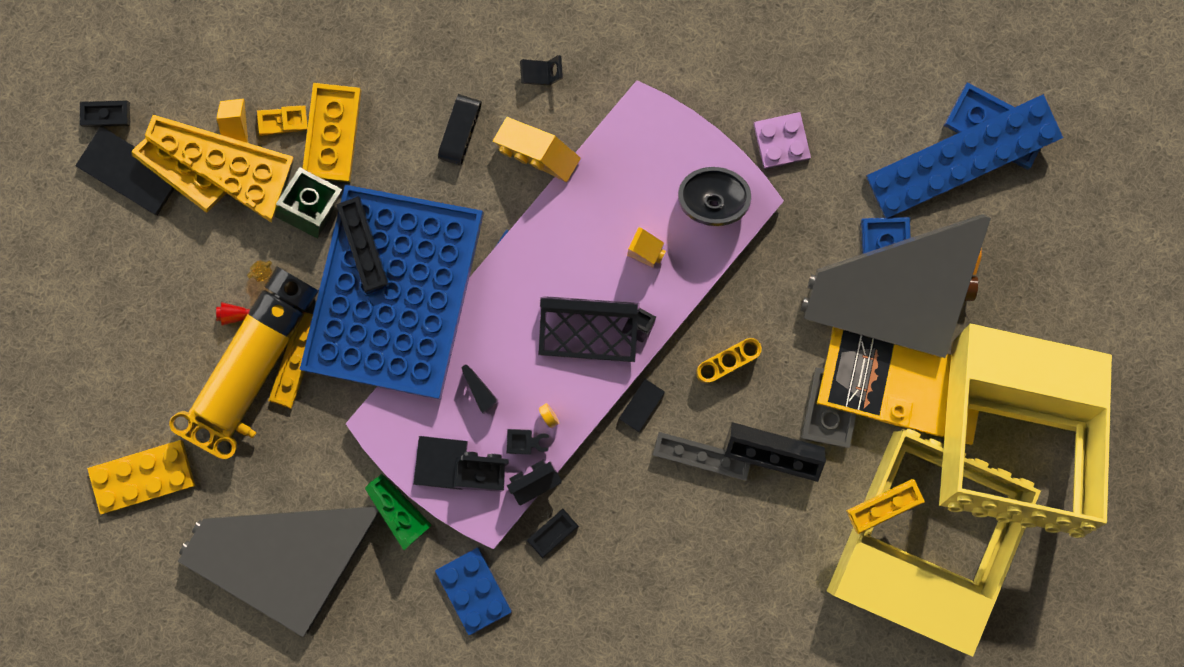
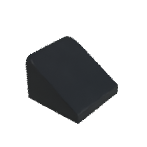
(645, 322)

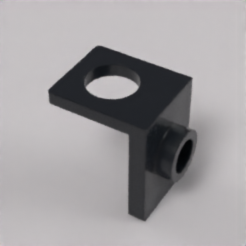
(541, 72)

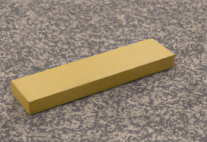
(289, 373)

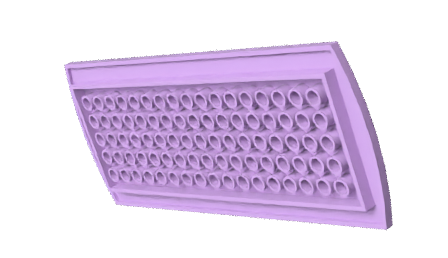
(569, 247)

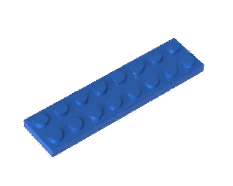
(964, 156)

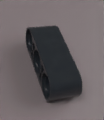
(458, 129)

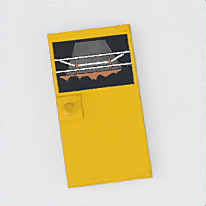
(888, 383)

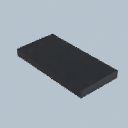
(112, 163)

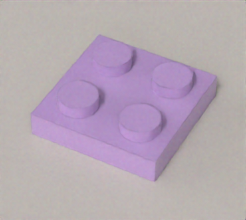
(782, 140)

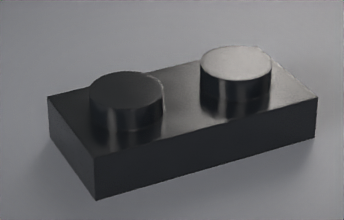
(104, 113)

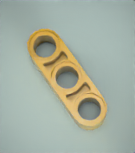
(736, 352)

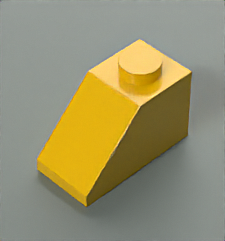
(646, 248)

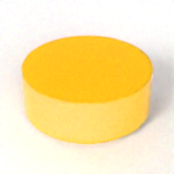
(548, 415)

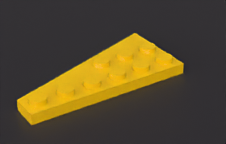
(238, 168)

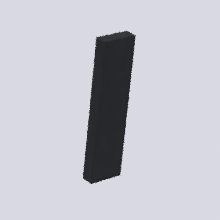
(362, 245)

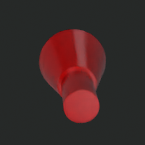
(230, 313)

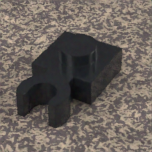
(521, 441)

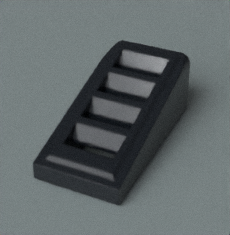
(483, 396)

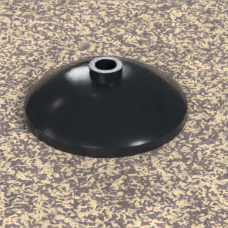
(714, 196)

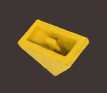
(232, 119)

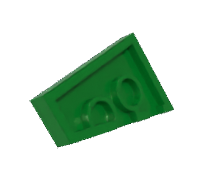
(399, 514)

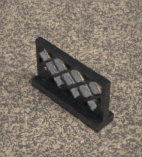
(588, 307)

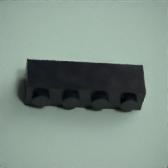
(775, 452)

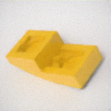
(282, 120)

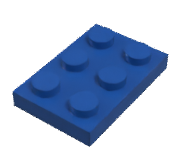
(473, 591)

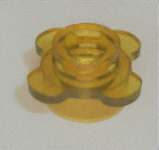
(260, 270)

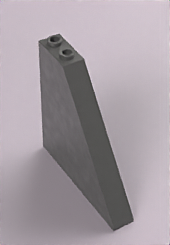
(903, 290)
(279, 560)

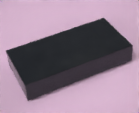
(641, 405)
(552, 533)

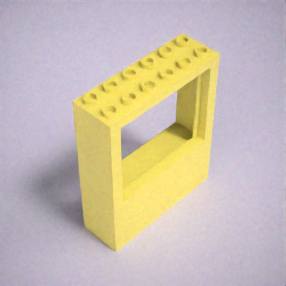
(1039, 385)
(918, 591)

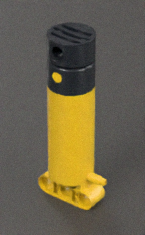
(246, 365)

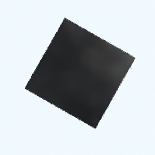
(437, 461)

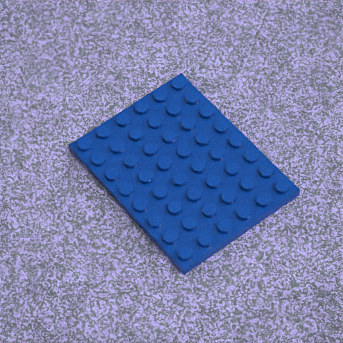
(408, 330)

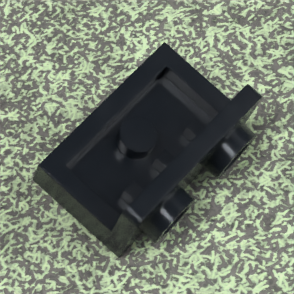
(480, 472)
(534, 483)

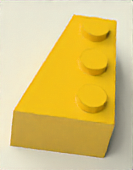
(536, 148)

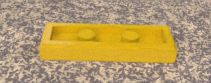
(885, 506)

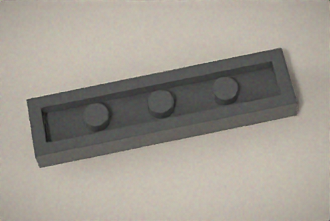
(699, 456)

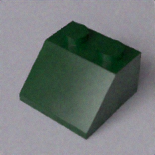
(307, 202)

